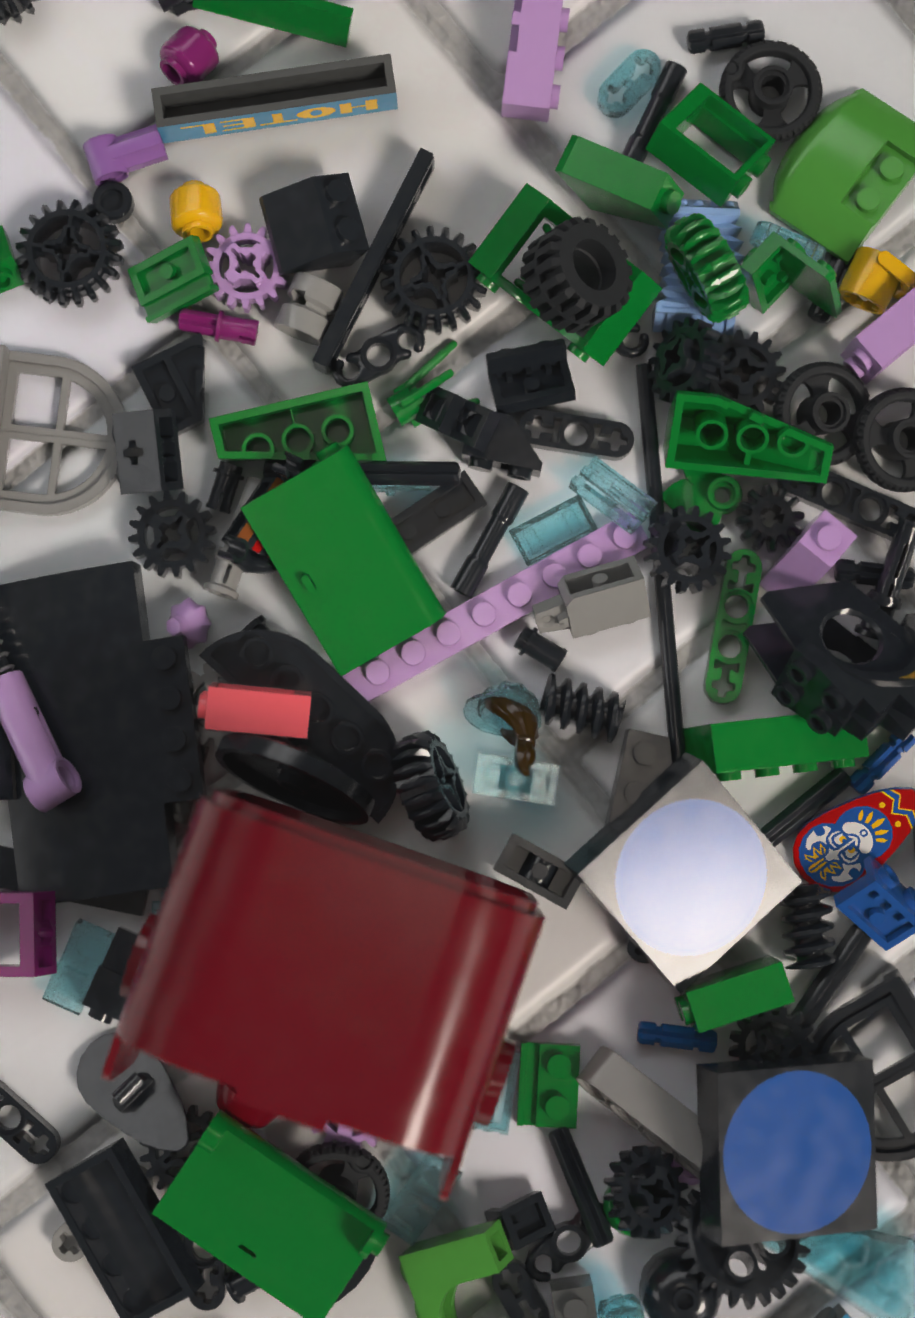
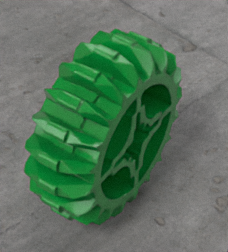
(706, 267)

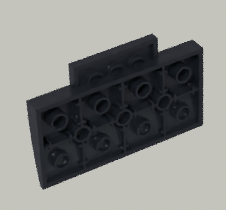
(120, 718)

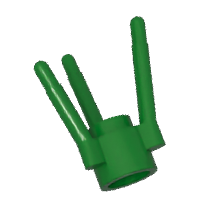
(409, 399)

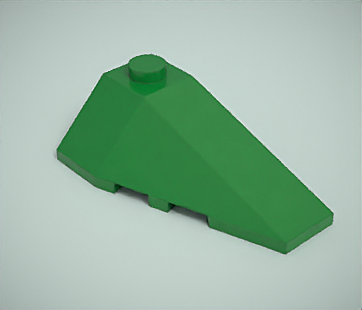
(730, 438)

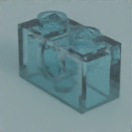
(500, 778)

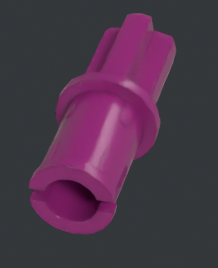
(219, 326)

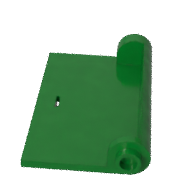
(343, 538)
(270, 1217)

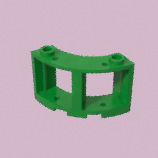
(509, 237)

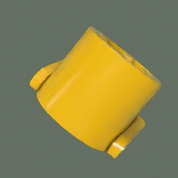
(875, 279)

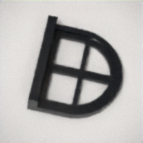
(901, 1002)

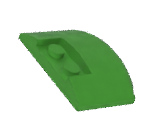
(845, 172)

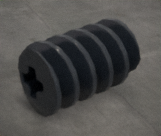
(581, 708)
(808, 927)

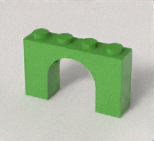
(444, 1261)

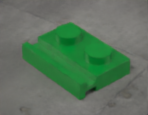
(173, 279)
(548, 1084)

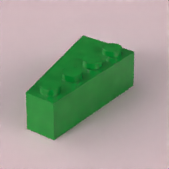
(302, 427)
(769, 744)

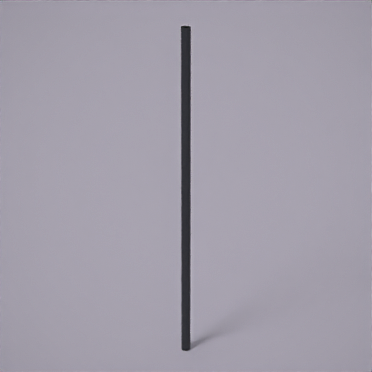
(663, 595)

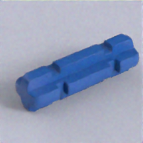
(880, 763)
(676, 1037)

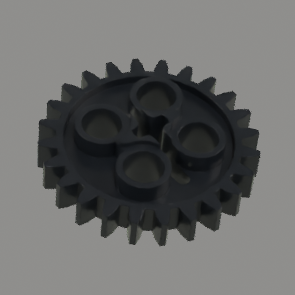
(712, 1262)

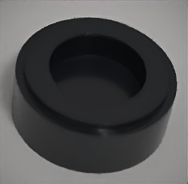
(114, 200)

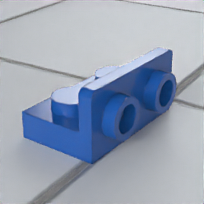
(879, 905)

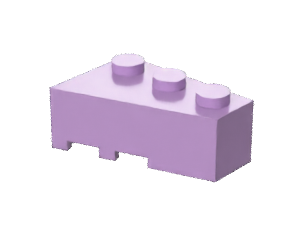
(533, 58)

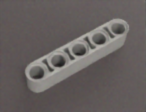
(644, 1107)

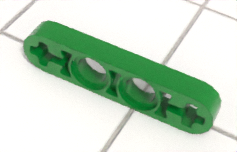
(732, 626)

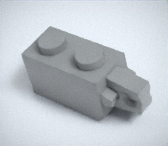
(595, 600)

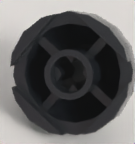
(669, 1293)

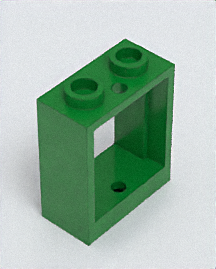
(725, 127)

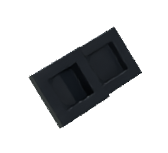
(458, 418)

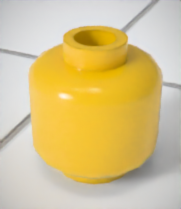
(196, 210)

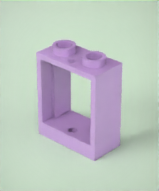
(882, 340)

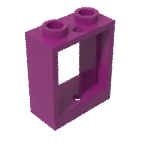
(36, 933)

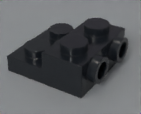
(104, 992)

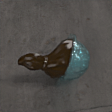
(508, 712)

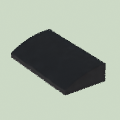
(127, 1246)

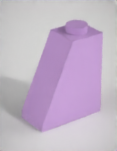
(810, 554)

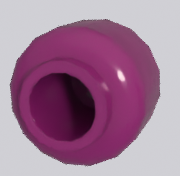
(189, 56)

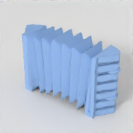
(673, 299)

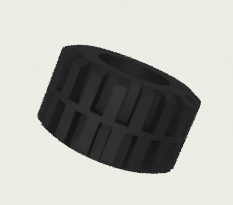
(576, 275)

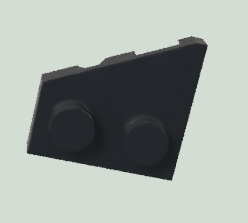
(177, 381)

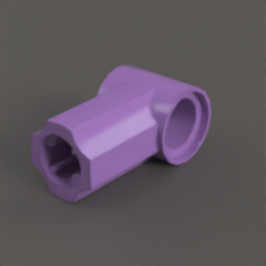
(115, 156)

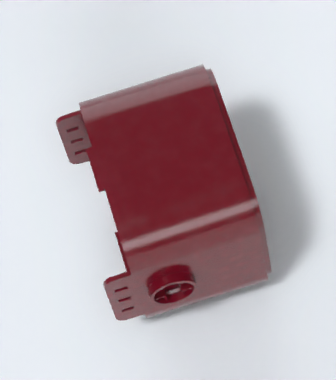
(331, 977)

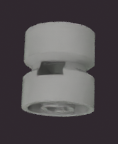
(309, 307)

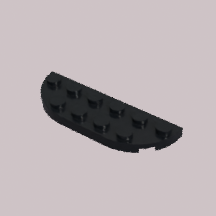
(341, 720)

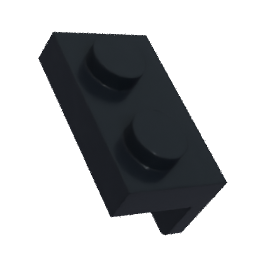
(530, 376)

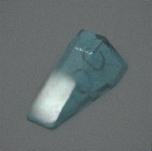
(865, 1270)

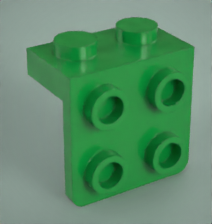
(784, 264)

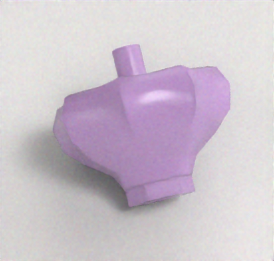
(189, 620)

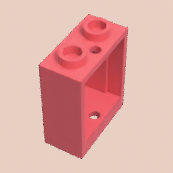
(255, 710)

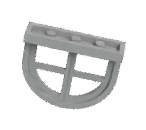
(69, 370)

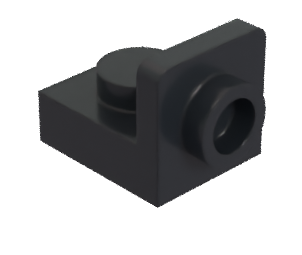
(523, 1219)

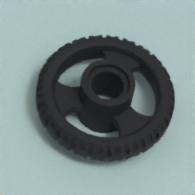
(800, 74)
(816, 379)
(870, 433)
(345, 1177)

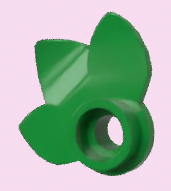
(699, 490)

